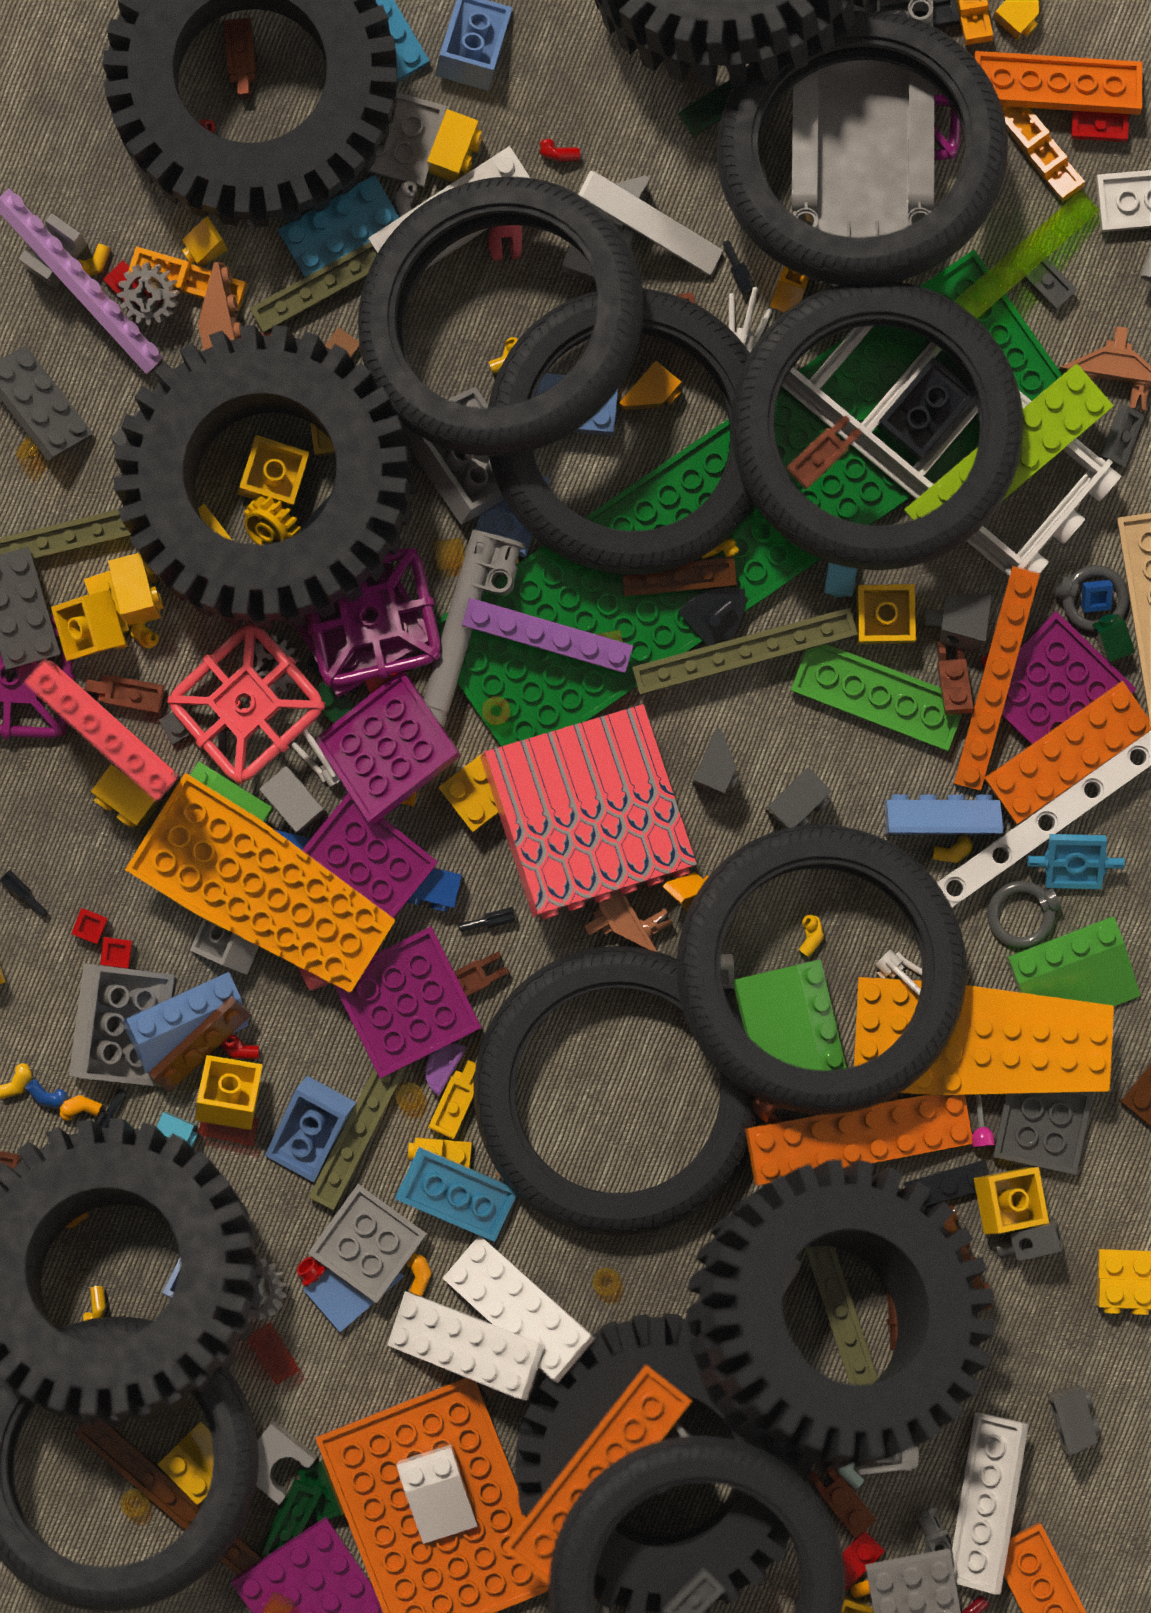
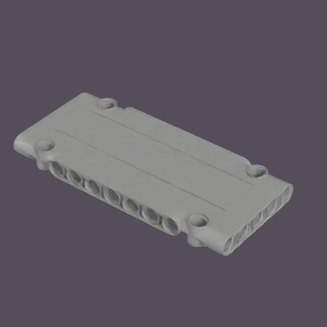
(864, 143)

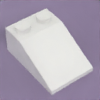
(436, 1493)

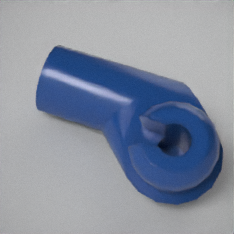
(45, 1098)

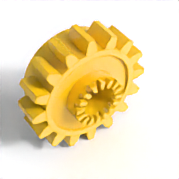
(269, 522)

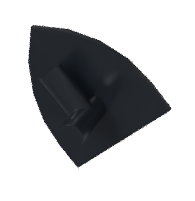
(715, 613)

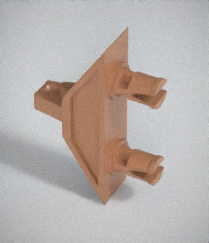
(1118, 363)
(620, 918)

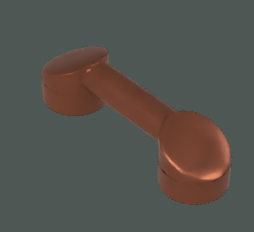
(765, 1110)

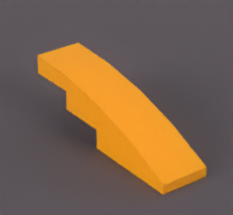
(975, 21)
(1042, 151)
(190, 278)

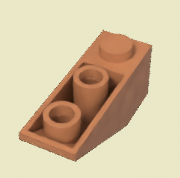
(219, 307)

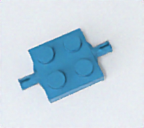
(1075, 861)

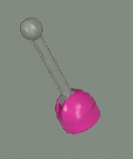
(981, 1136)

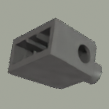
(962, 621)
(1045, 1240)

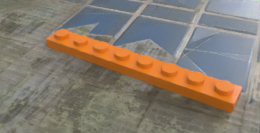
(996, 677)

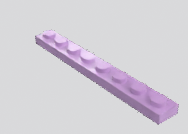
(78, 281)

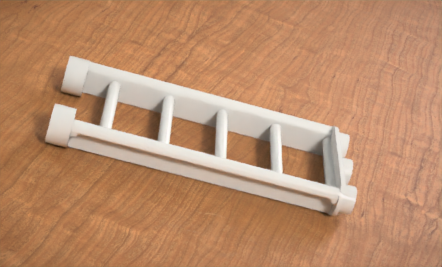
(1059, 524)

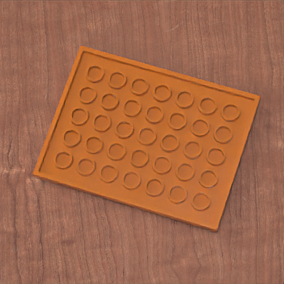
(454, 1572)

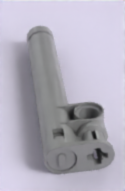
(482, 563)

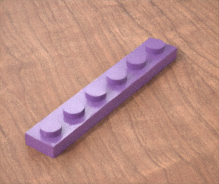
(547, 635)

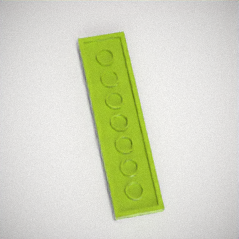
(1049, 426)

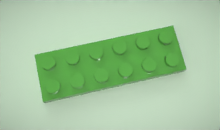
(875, 694)

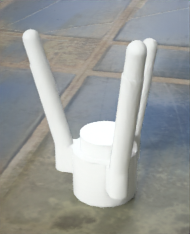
(744, 333)
(326, 771)
(891, 965)
(903, 1461)

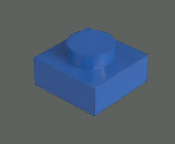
(1097, 596)

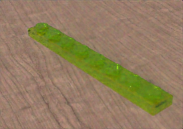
(1028, 255)

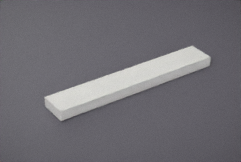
(650, 223)

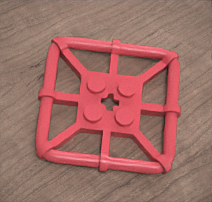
(263, 702)

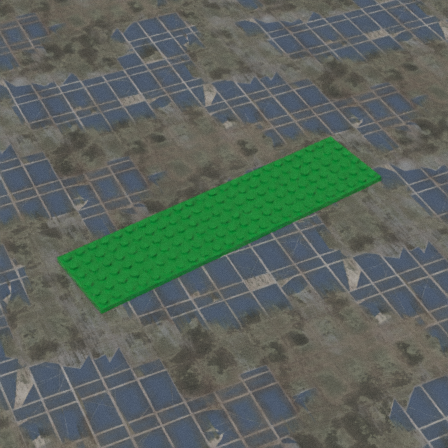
(560, 691)

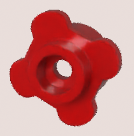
(310, 1270)

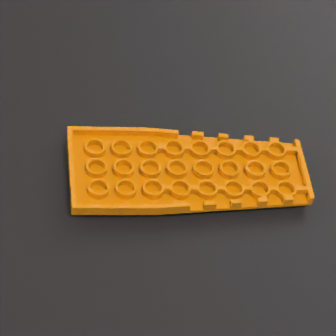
(258, 885)
(1000, 1042)

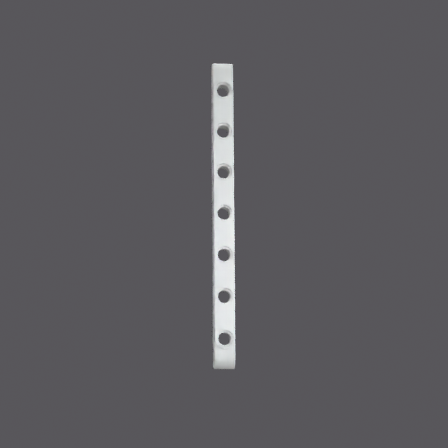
(1062, 812)

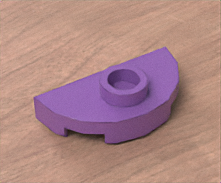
(441, 1066)

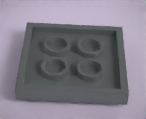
(1043, 1129)

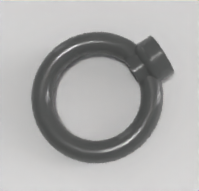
(1068, 588)
(1048, 902)

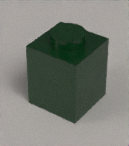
(1113, 637)

